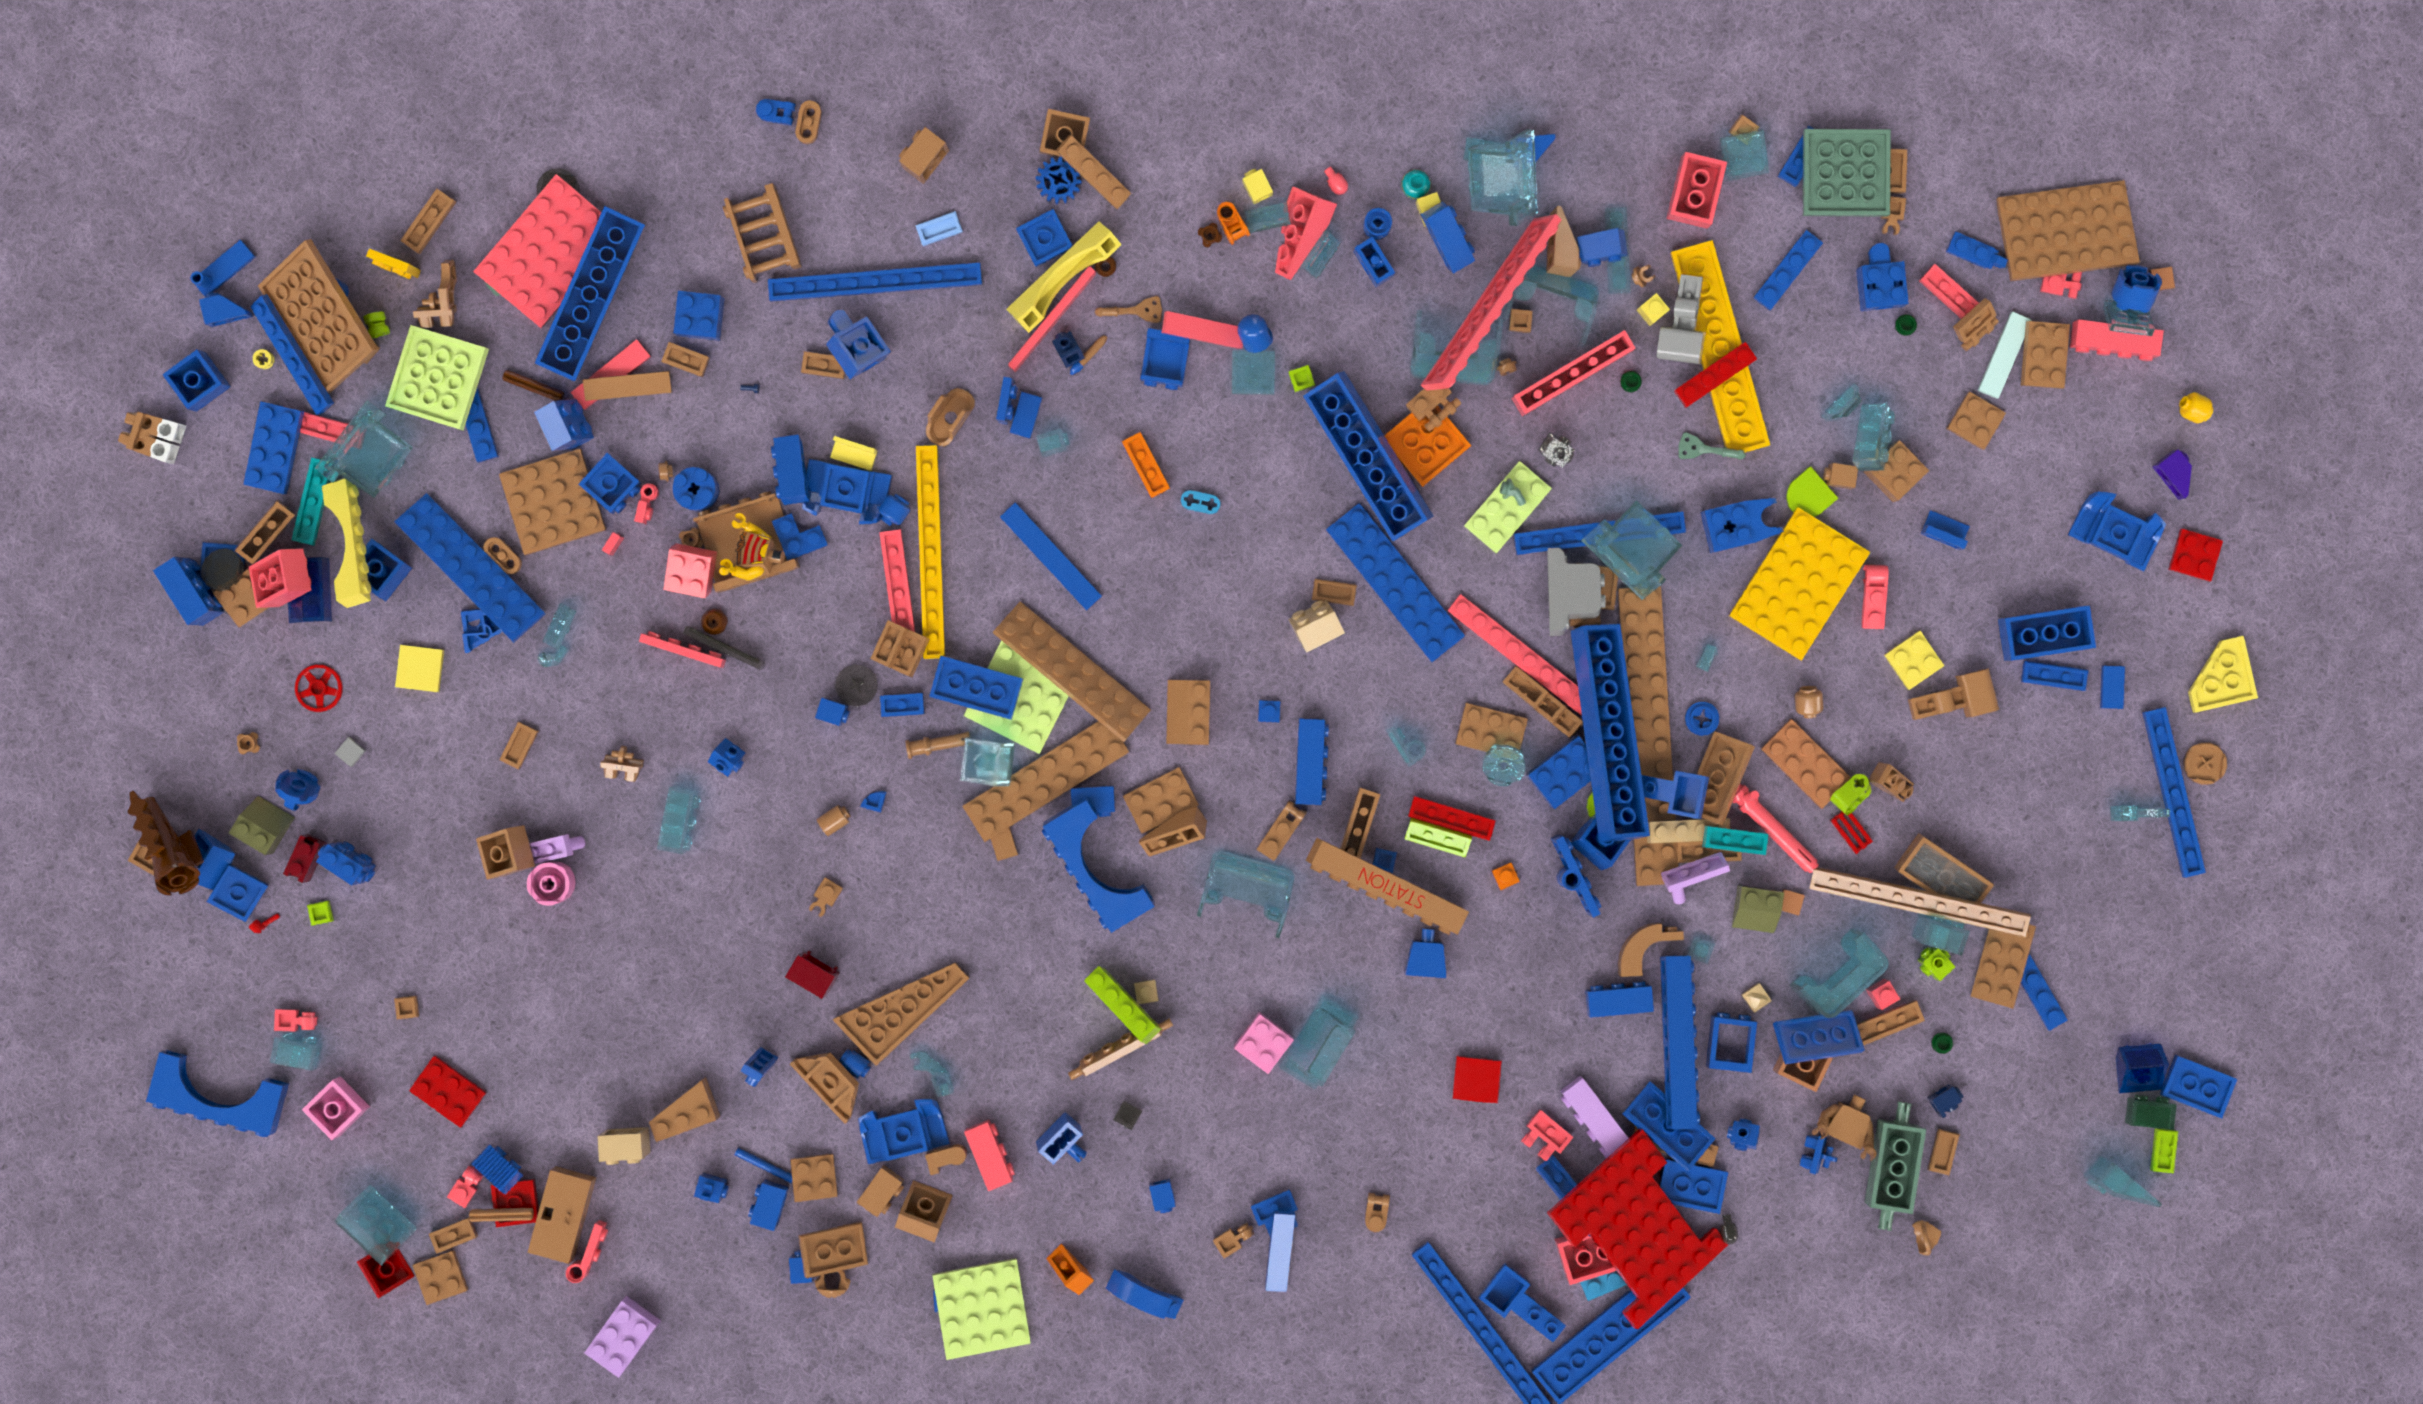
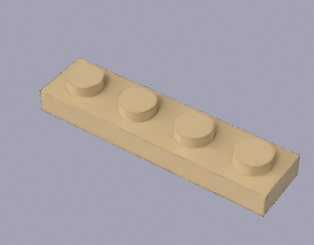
(1680, 830)

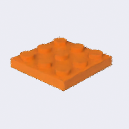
(1424, 451)

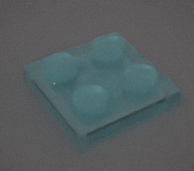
(1744, 155)
(2128, 320)
(1253, 372)

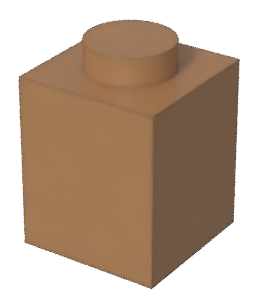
(1840, 475)

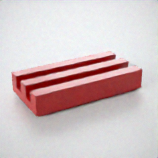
(1862, 845)

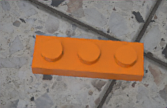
(1145, 465)

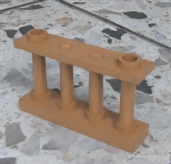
(777, 218)

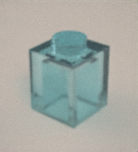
(1052, 442)

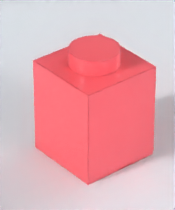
(1882, 994)

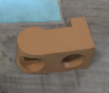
(948, 1155)

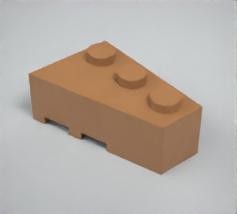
(686, 1113)

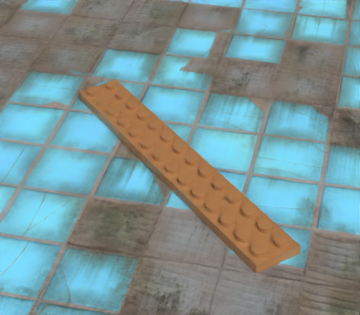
(1647, 679)

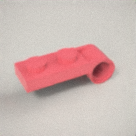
(1875, 596)
(591, 1253)

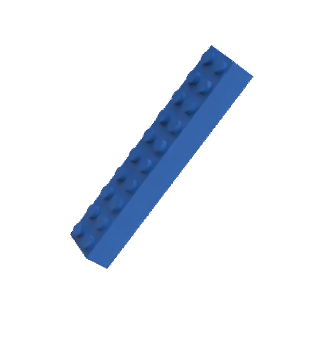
(1609, 732)

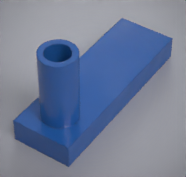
(222, 268)
(758, 1066)

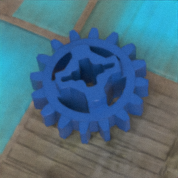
(1052, 193)

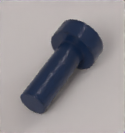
(755, 388)

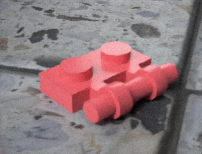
(2057, 283)

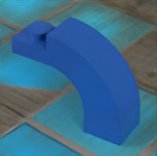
(1143, 1296)

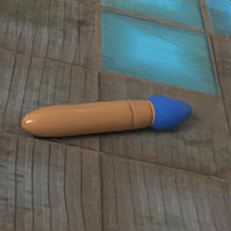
(1088, 355)

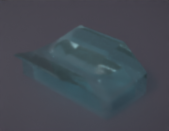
(1843, 404)

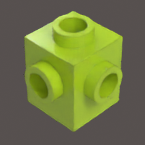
(1937, 969)

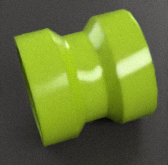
(376, 324)

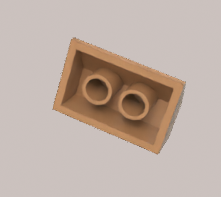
(1188, 712)

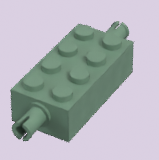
(1896, 1166)

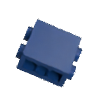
(346, 863)

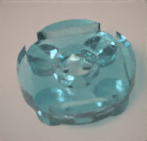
(1500, 754)

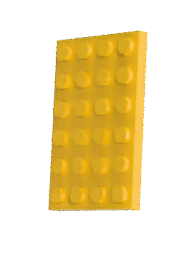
(1799, 583)

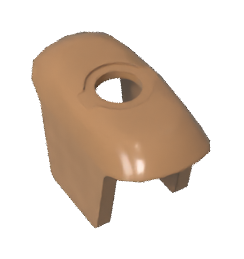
(955, 401)

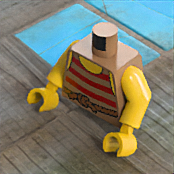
(753, 552)

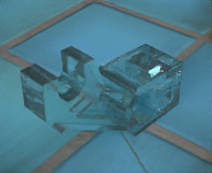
(2132, 812)
(929, 1064)

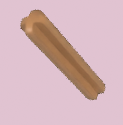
(503, 1214)

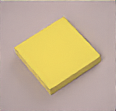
(419, 668)

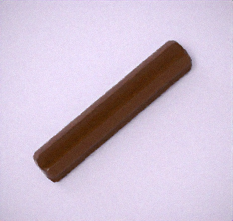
(532, 385)

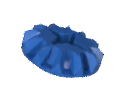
(1709, 712)

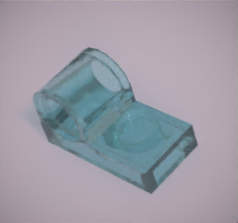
(1396, 737)

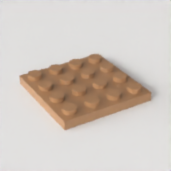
(549, 502)

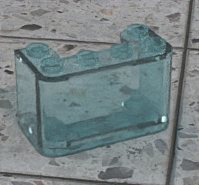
(1849, 981)

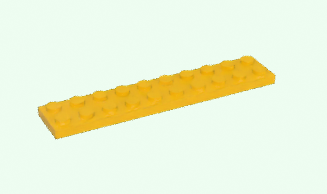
(1736, 398)

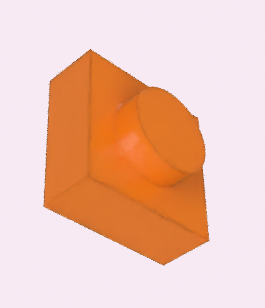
(1505, 876)

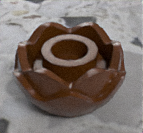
(717, 615)

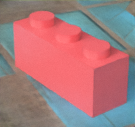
(989, 1155)

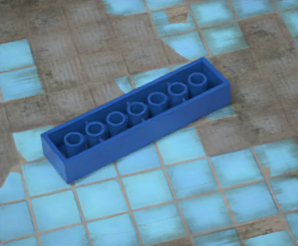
(589, 293)
(1368, 455)

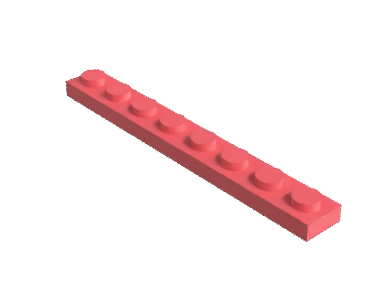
(1516, 652)

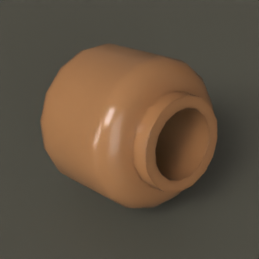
(1809, 701)

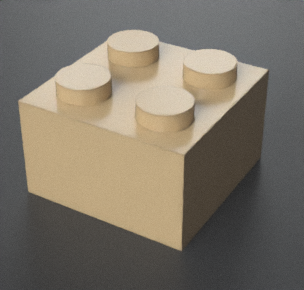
(1316, 625)
(623, 1144)

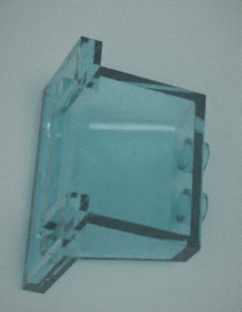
(1505, 178)
(365, 452)
(1634, 548)
(1320, 1043)

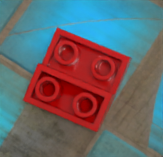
(1477, 1079)

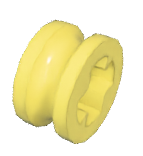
(268, 354)

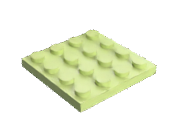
(437, 377)
(1036, 707)
(981, 1308)

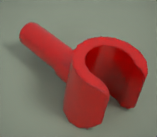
(256, 926)

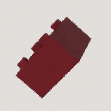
(812, 974)

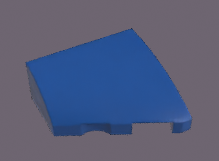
(476, 635)

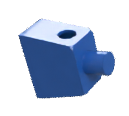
(1426, 957)

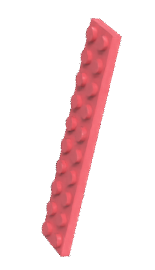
(1491, 302)

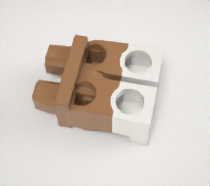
(145, 434)

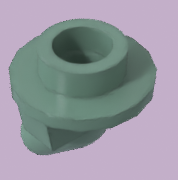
(1508, 489)

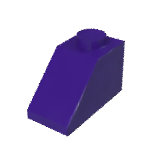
(2175, 472)

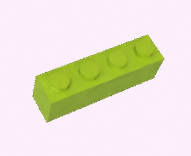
(1122, 1005)

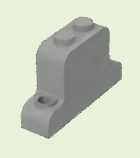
(1572, 591)

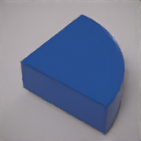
(874, 801)

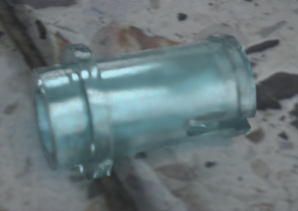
(1707, 657)

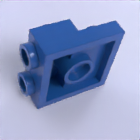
(610, 484)

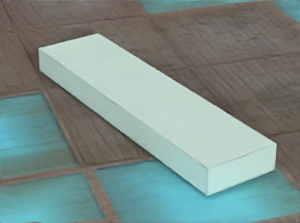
(2004, 355)

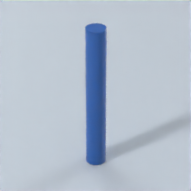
(764, 1165)

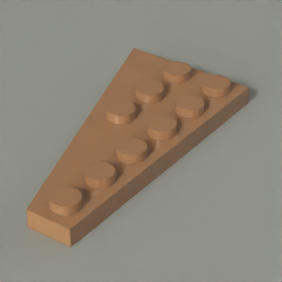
(892, 1017)

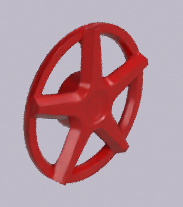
(319, 688)

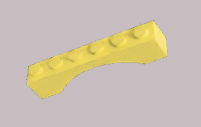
(1091, 248)
(352, 580)

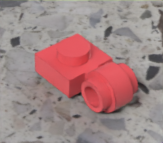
(644, 511)
(289, 1020)
(463, 1190)

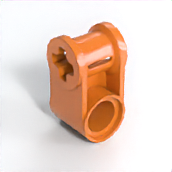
(1232, 223)

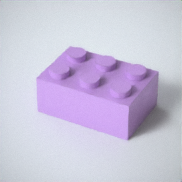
(622, 1336)

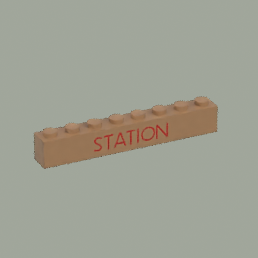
(1386, 886)

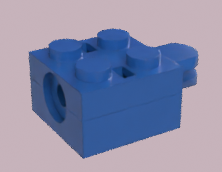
(1881, 282)
(855, 345)

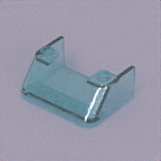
(1574, 289)
(1479, 369)
(1249, 882)

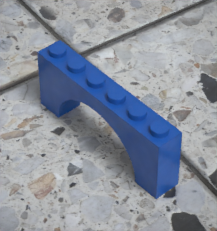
(1112, 904)
(173, 1090)

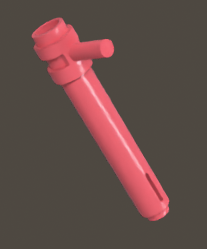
(1749, 804)

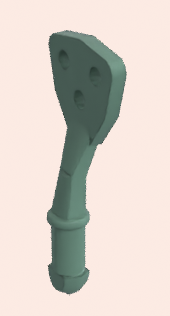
(1701, 448)

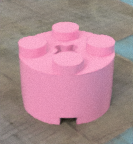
(545, 893)

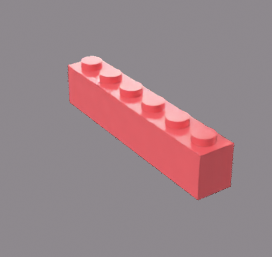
(1573, 373)

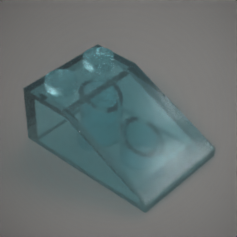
(2110, 1179)

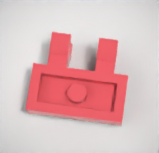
(1549, 1131)

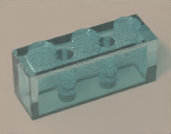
(1873, 437)
(678, 820)

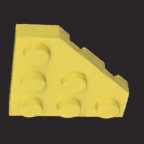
(2224, 677)

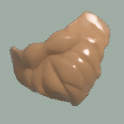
(1926, 1236)
(843, 1286)

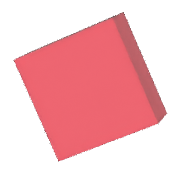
(612, 543)

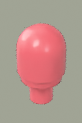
(1336, 181)

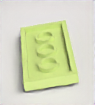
(1501, 517)

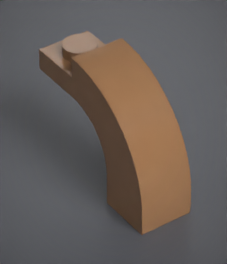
(1636, 944)

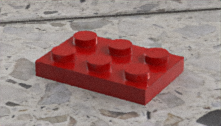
(447, 1091)

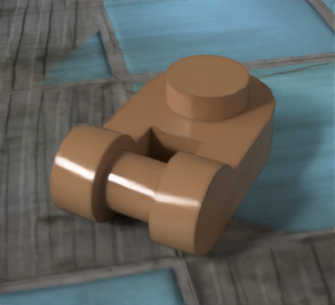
(1376, 1219)

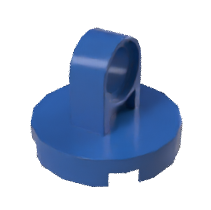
(297, 788)

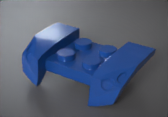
(846, 490)
(2117, 530)
(903, 1132)

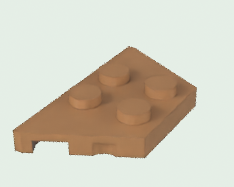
(830, 1082)

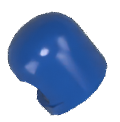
(1254, 333)

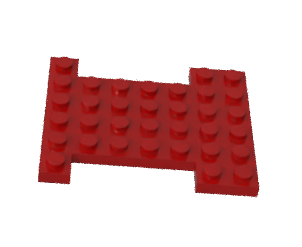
(1636, 1227)

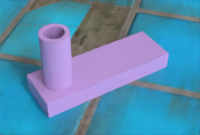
(555, 848)
(1692, 873)

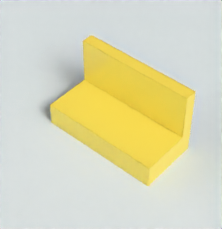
(853, 453)

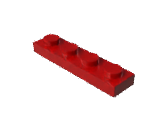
(1715, 374)
(1451, 818)

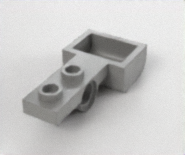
(1682, 341)

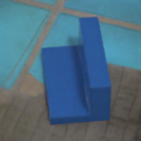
(1945, 530)

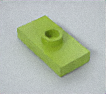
(2164, 1150)

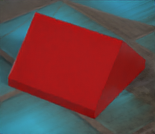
(388, 1276)

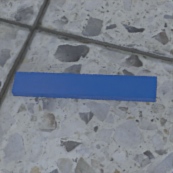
(1050, 556)

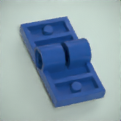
(1579, 883)

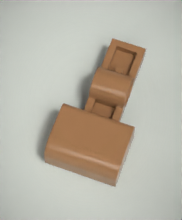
(1973, 694)

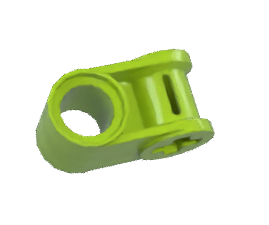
(1850, 796)

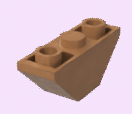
(1891, 781)

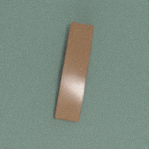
(1543, 702)

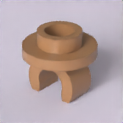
(1639, 276)

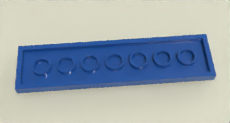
(469, 568)
(1395, 582)
(1597, 1346)

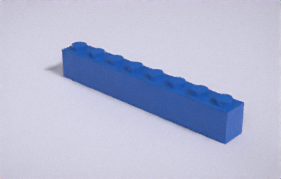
(1678, 1042)

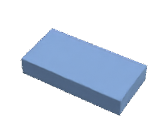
(939, 228)

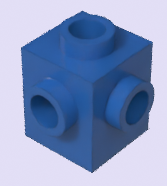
(727, 757)
(1749, 1141)

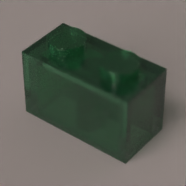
(2151, 1113)

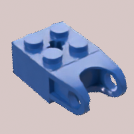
(1745, 522)

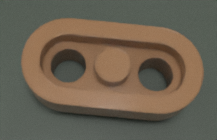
(808, 122)
(503, 555)

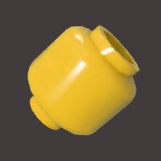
(2196, 408)

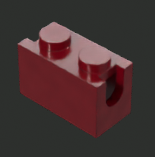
(304, 858)

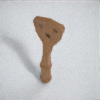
(1138, 310)

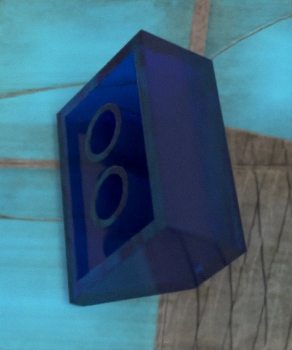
(315, 604)

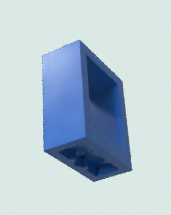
(1731, 1065)

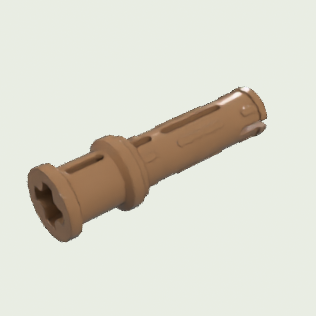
(927, 745)

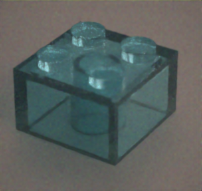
(987, 761)
(1940, 933)

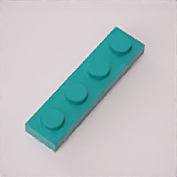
(310, 507)

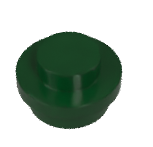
(1905, 325)
(1630, 381)
(1942, 1043)

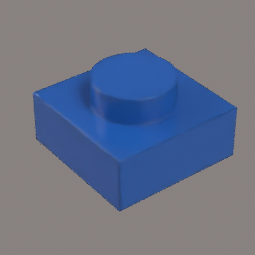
(1269, 711)

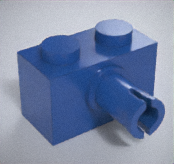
(1061, 1139)

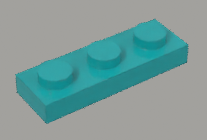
(1735, 840)

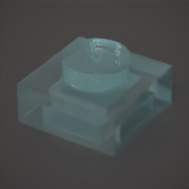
(1700, 950)

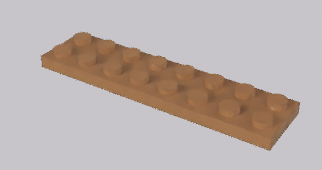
(1071, 671)
(1044, 780)

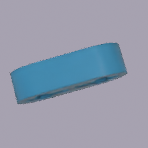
(1202, 497)

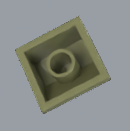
(262, 826)
(1757, 909)

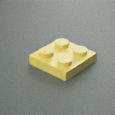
(1914, 660)

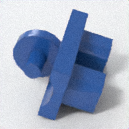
(1813, 1163)

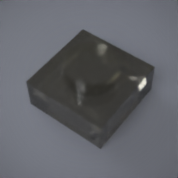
(1127, 1115)

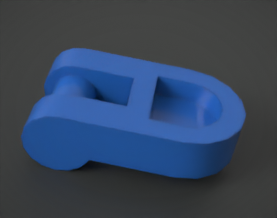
(768, 110)

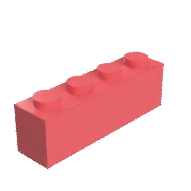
(2097, 337)

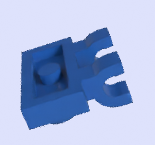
(1264, 1209)

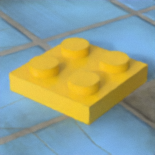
(387, 263)

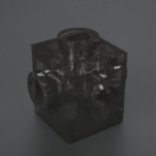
(1557, 450)

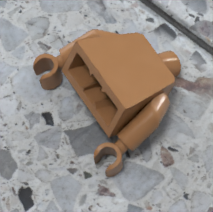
(1848, 1125)

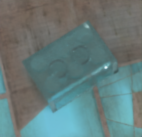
(375, 1224)

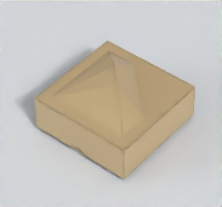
(1756, 997)

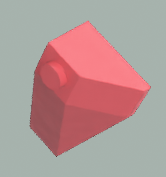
(1309, 220)

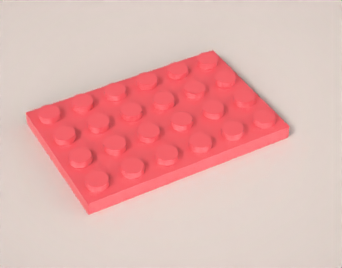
(541, 251)

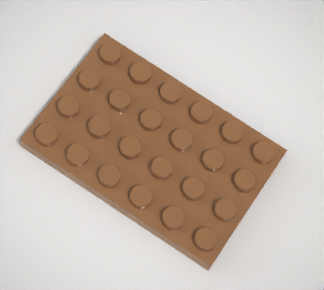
(2067, 230)
(319, 315)

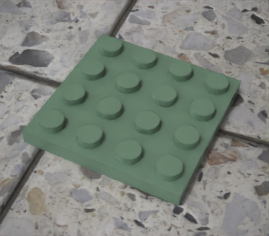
(1846, 172)

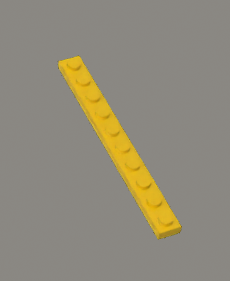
(930, 550)

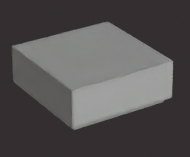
(350, 752)

